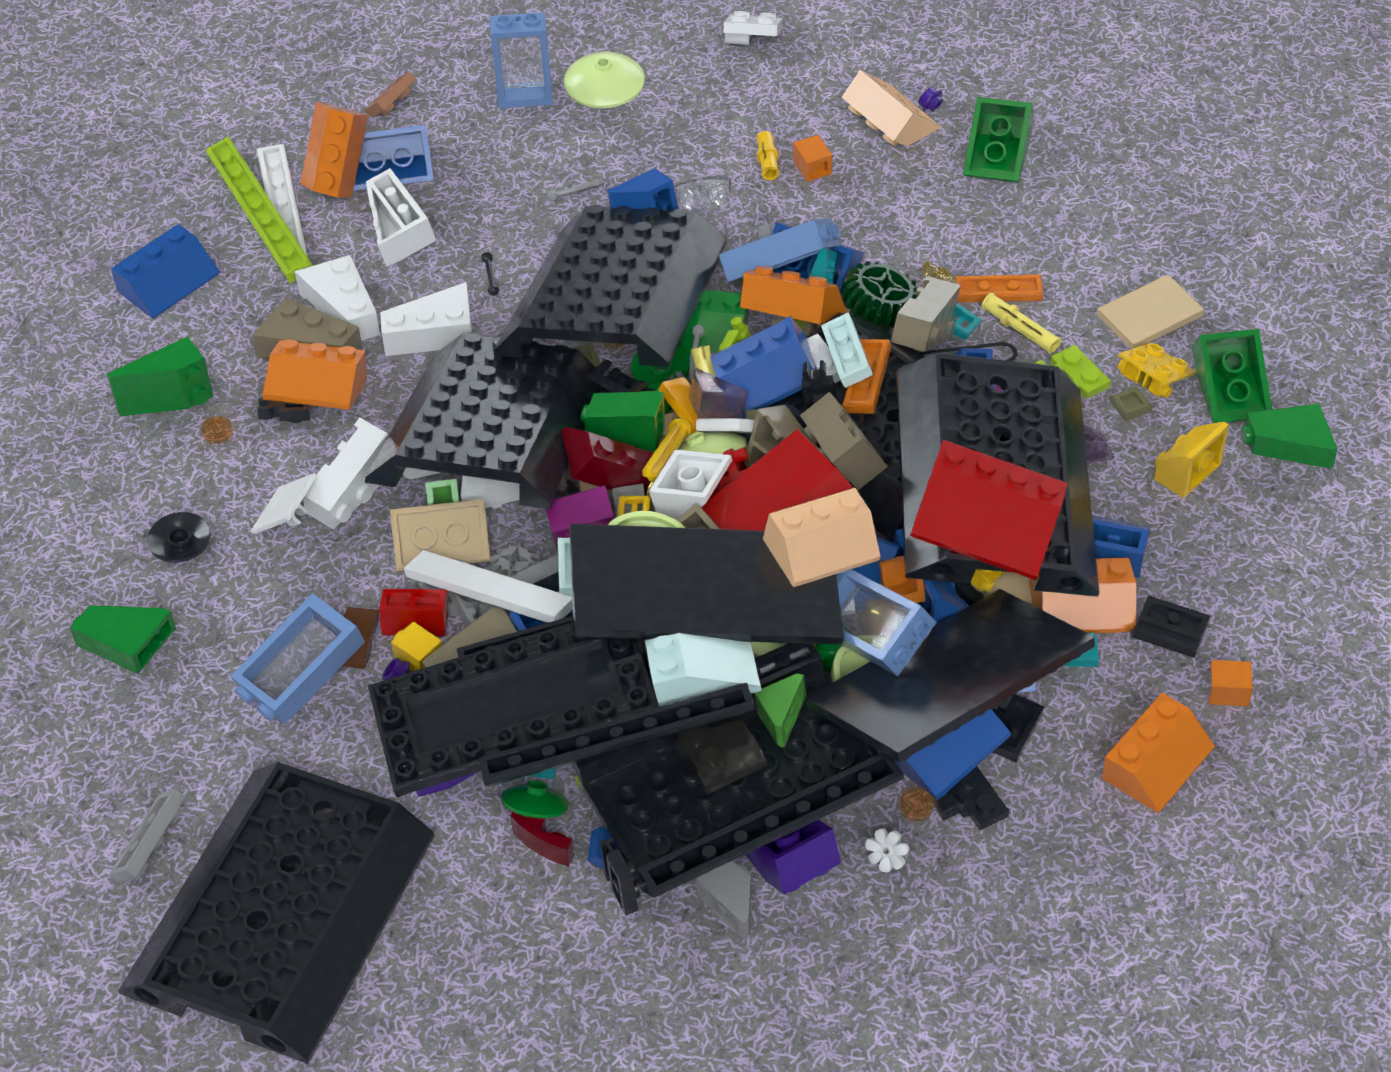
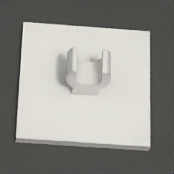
(285, 504)

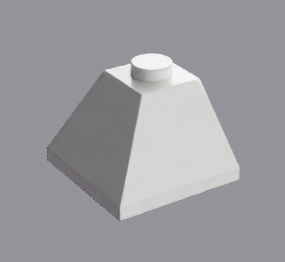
(687, 480)

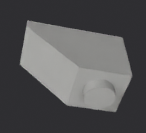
(728, 895)

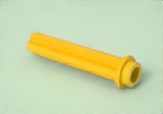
(677, 433)

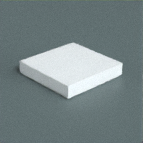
(737, 426)

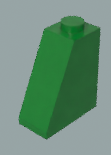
(627, 417)
(1291, 435)
(123, 633)

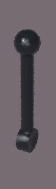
(487, 258)

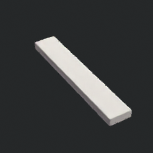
(279, 187)
(489, 587)

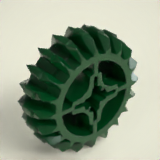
(877, 292)

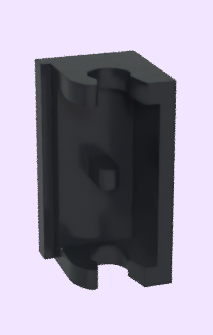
(615, 380)

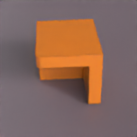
(812, 158)
(893, 577)
(1231, 683)

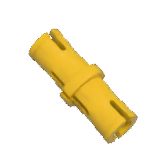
(767, 155)

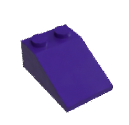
(797, 857)

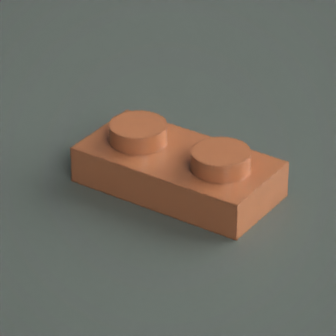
(397, 90)

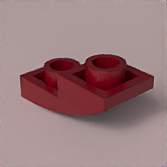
(534, 835)

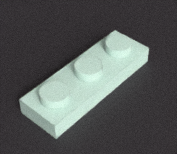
(846, 350)

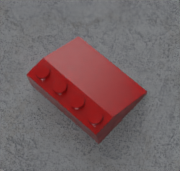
(779, 480)
(989, 510)

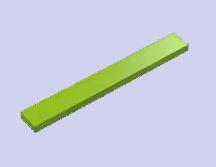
(258, 208)

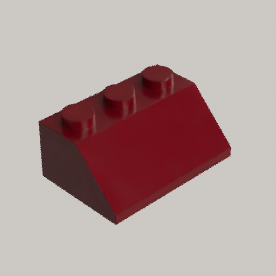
(604, 460)

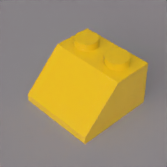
(1192, 458)

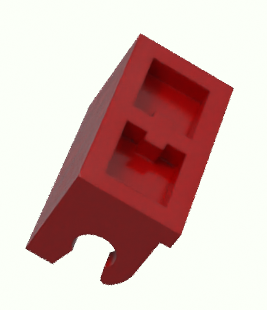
(423, 606)

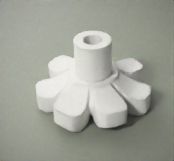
(887, 850)

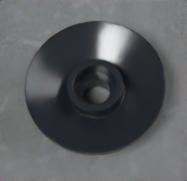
(178, 527)

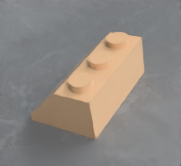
(888, 110)
(822, 537)

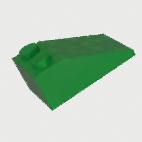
(999, 139)
(715, 316)
(1232, 374)
(162, 381)

